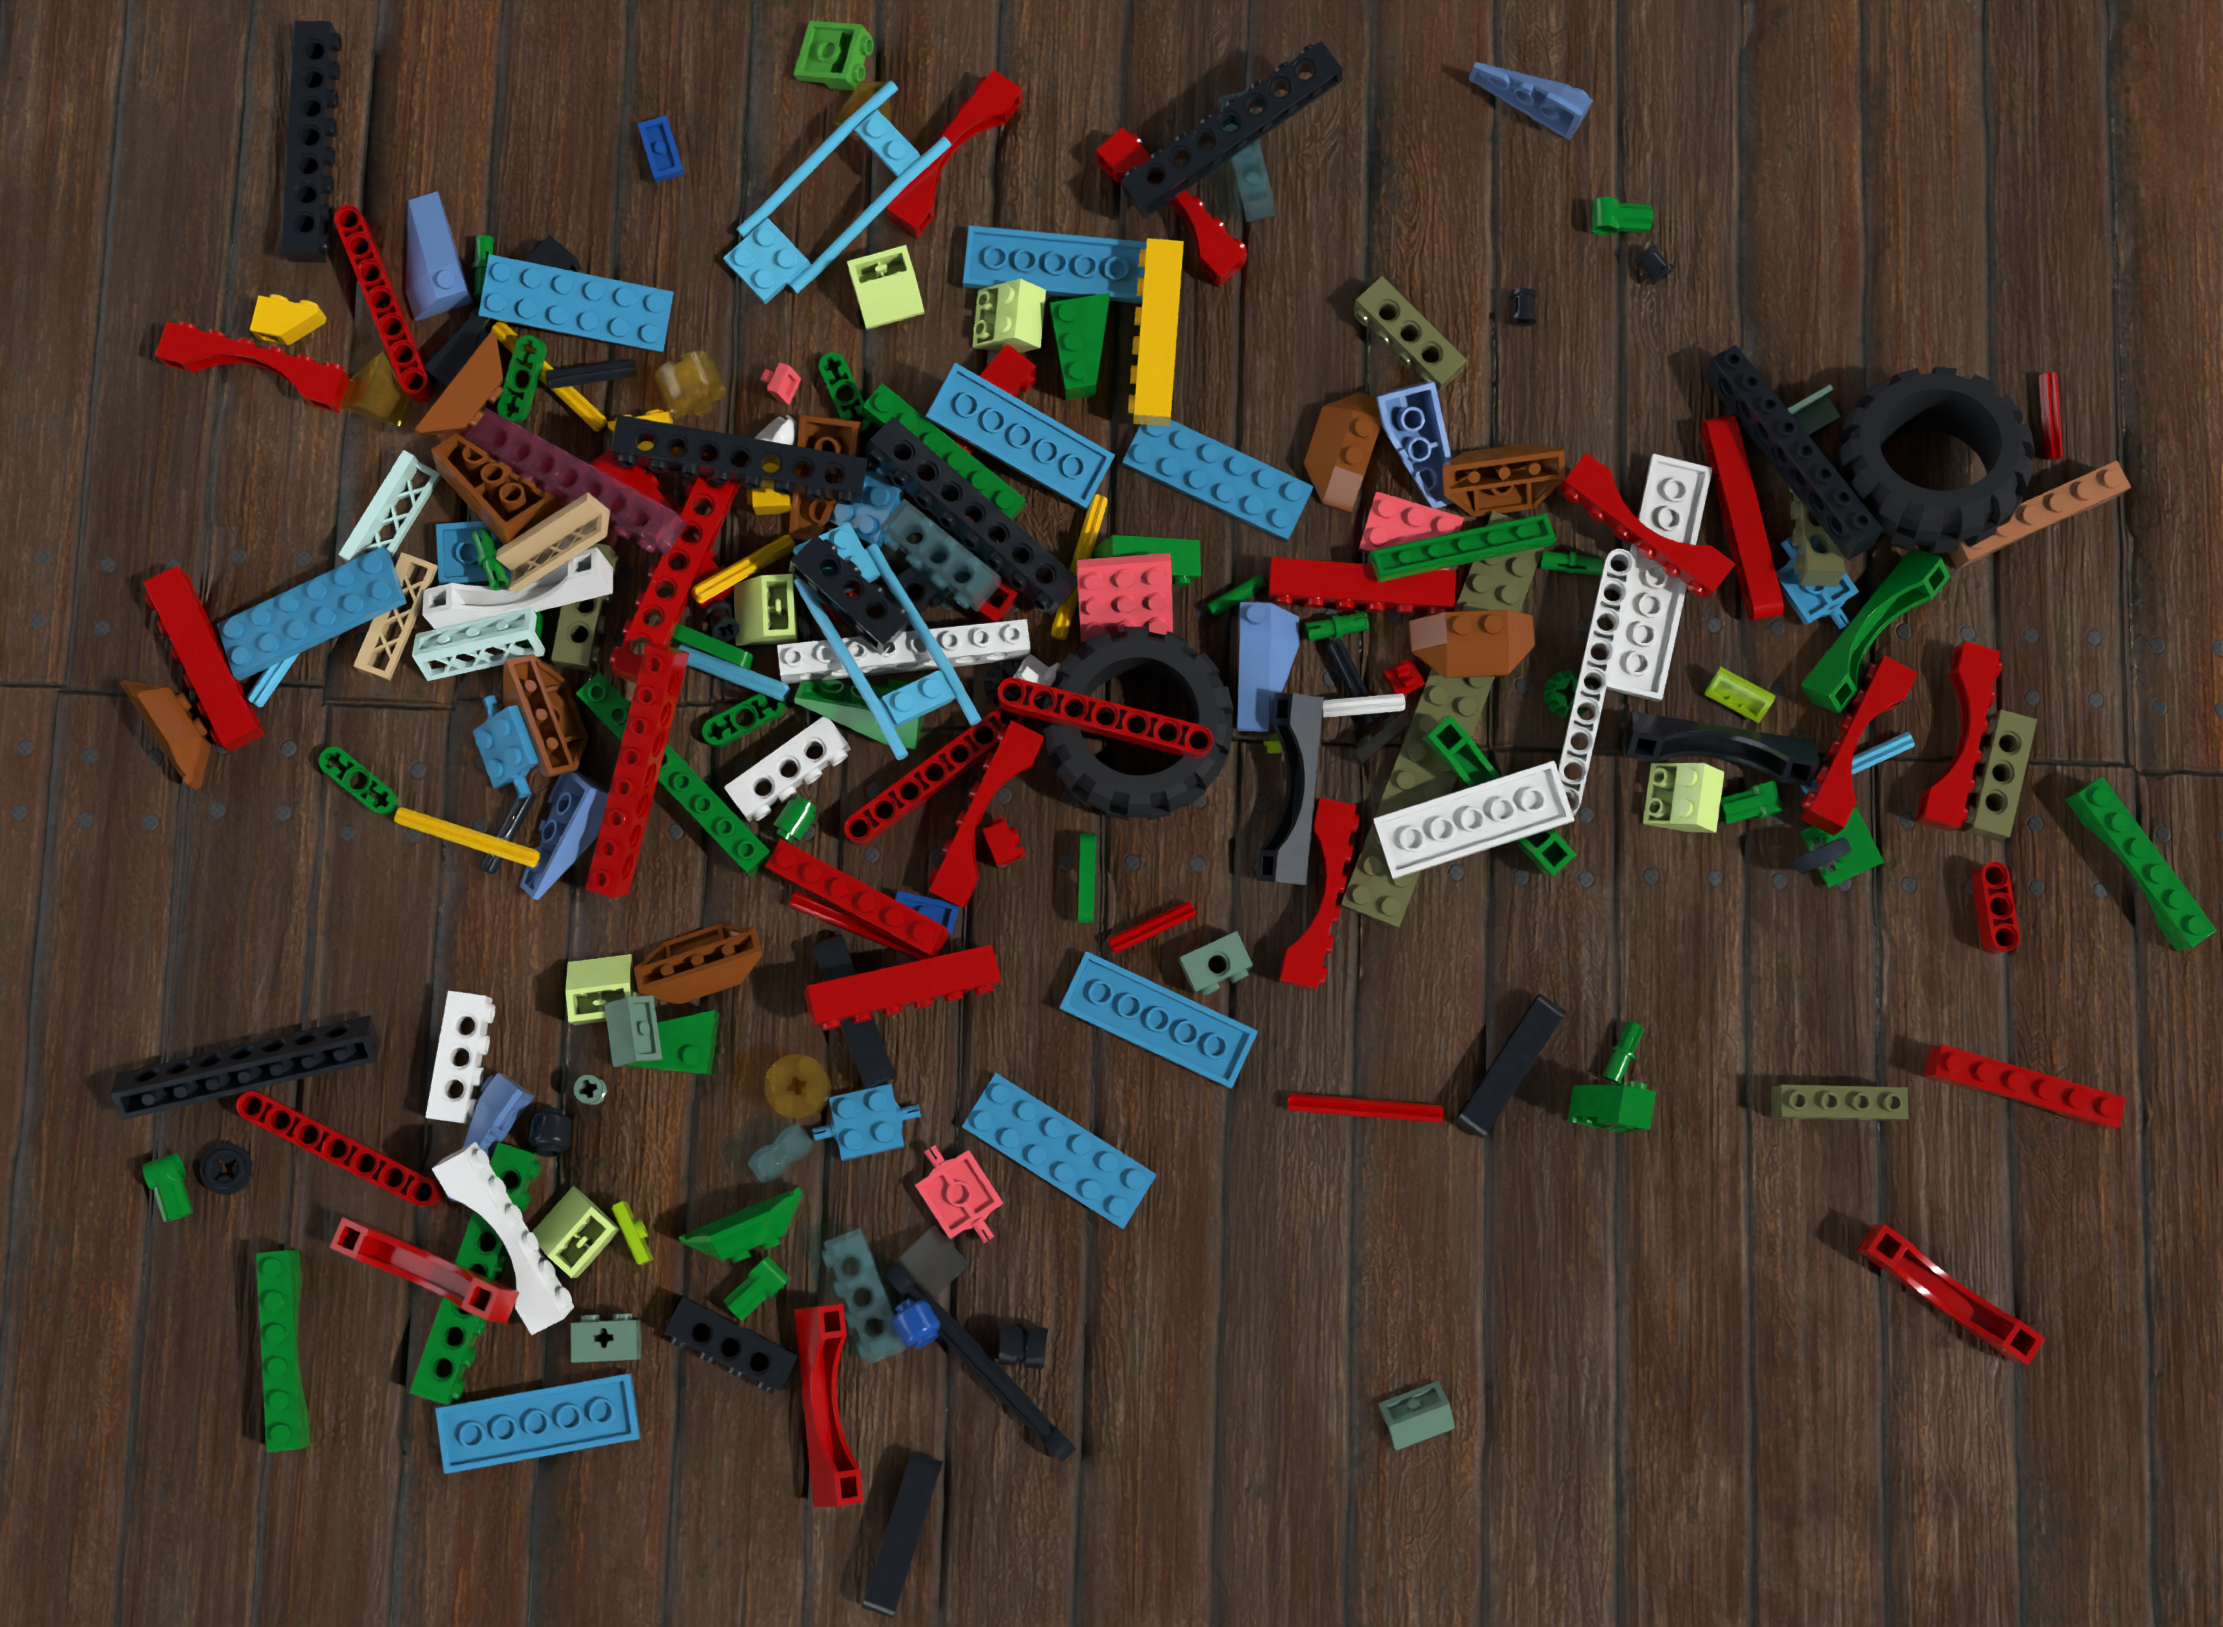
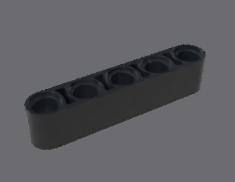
(862, 1037)
(1510, 1065)
(902, 1534)

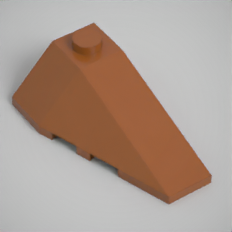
(825, 434)

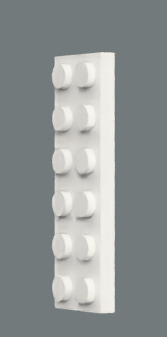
(1473, 820)

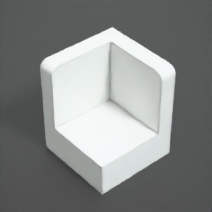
(1037, 672)

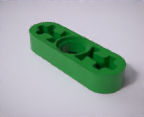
(519, 354)
(829, 379)
(712, 646)
(728, 737)
(336, 773)
(1086, 878)

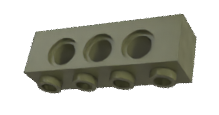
(1384, 297)
(1814, 567)
(586, 654)
(2018, 733)
(1839, 1102)

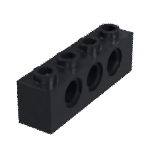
(916, 579)
(877, 632)
(780, 1359)

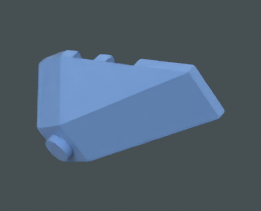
(1544, 100)
(433, 264)
(1418, 433)
(1264, 659)
(570, 829)
(496, 1112)

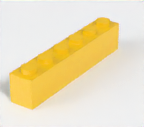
(1157, 332)

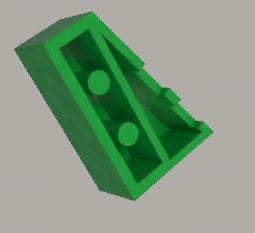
(1079, 340)

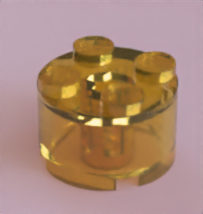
(690, 384)
(782, 1077)

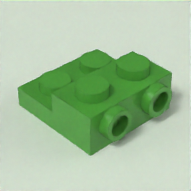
(834, 54)

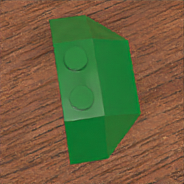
(747, 1229)

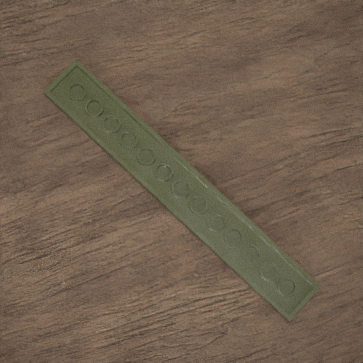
(1418, 771)

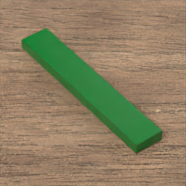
(1462, 547)

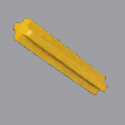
(742, 569)

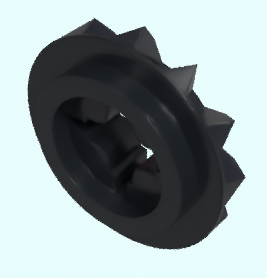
(995, 676)
(212, 1169)

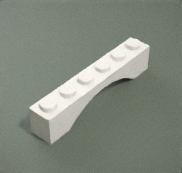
(576, 580)
(472, 1181)

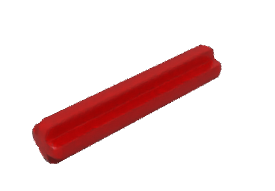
(2050, 416)
(1151, 927)

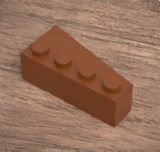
(491, 489)

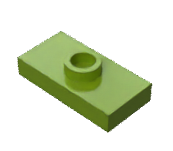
(1739, 695)
(633, 1231)

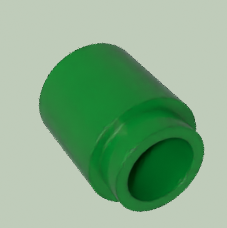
(794, 819)

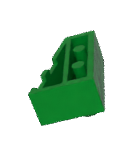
(1183, 552)
(685, 1045)
(1613, 1107)

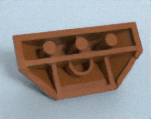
(467, 393)
(1342, 449)
(1503, 478)
(1472, 642)
(547, 713)
(174, 728)
(699, 963)

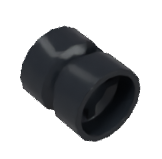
(1023, 1346)

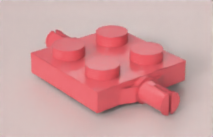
(959, 1194)

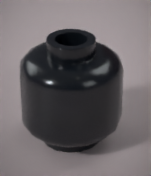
(550, 1132)

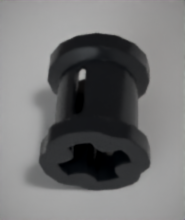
(1654, 264)
(1523, 307)
(720, 616)

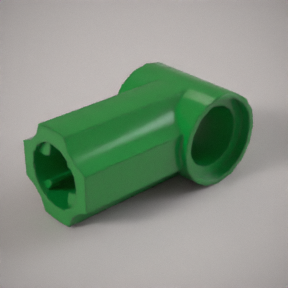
(1611, 216)
(1757, 802)
(166, 1179)
(761, 1284)

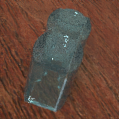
(774, 1160)

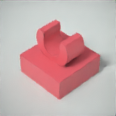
(781, 383)

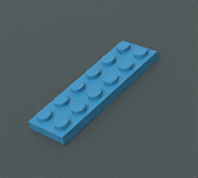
(1054, 262)
(575, 303)
(1019, 436)
(1219, 477)
(311, 613)
(1158, 1020)
(1059, 1151)
(537, 1423)

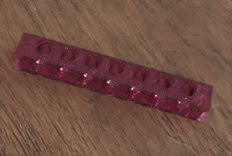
(663, 523)

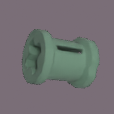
(582, 1085)

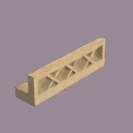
(554, 541)
(382, 626)

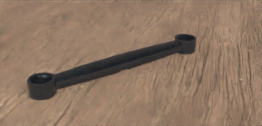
(986, 1367)

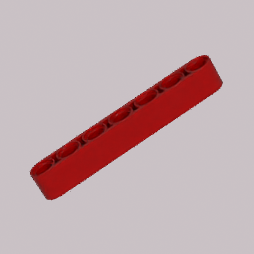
(380, 290)
(1742, 518)
(1092, 707)
(926, 787)
(324, 1147)

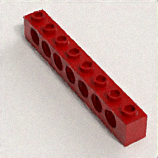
(694, 554)
(637, 770)

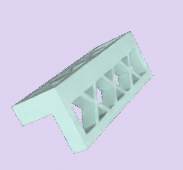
(384, 503)
(473, 639)

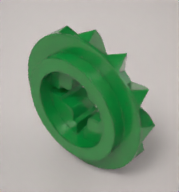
(1555, 701)

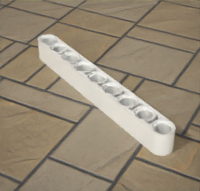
(1595, 669)

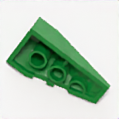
(847, 707)

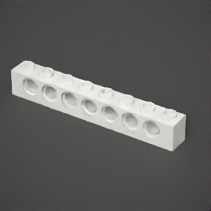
(907, 653)

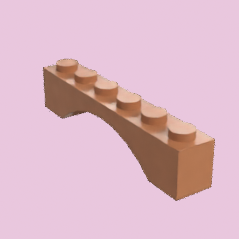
(2048, 509)

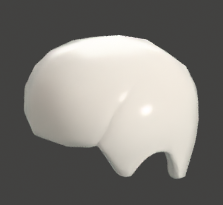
(780, 431)

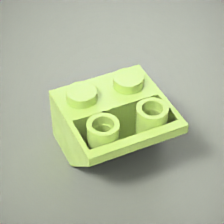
(885, 287)
(1009, 315)
(766, 610)
(1684, 797)
(596, 983)
(575, 1232)

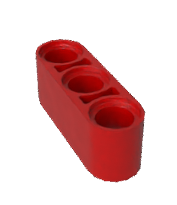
(1989, 922)

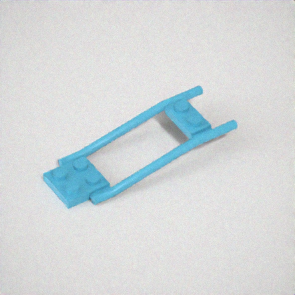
(767, 257)
(915, 698)

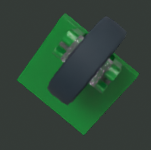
(1839, 855)

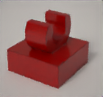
(1404, 677)

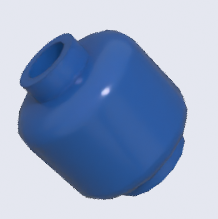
(915, 1323)

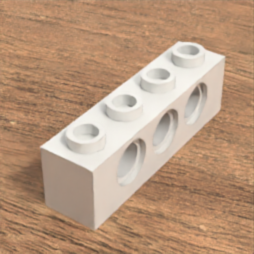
(820, 733)
(446, 1072)

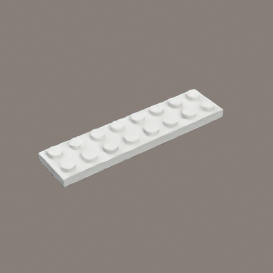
(1648, 629)

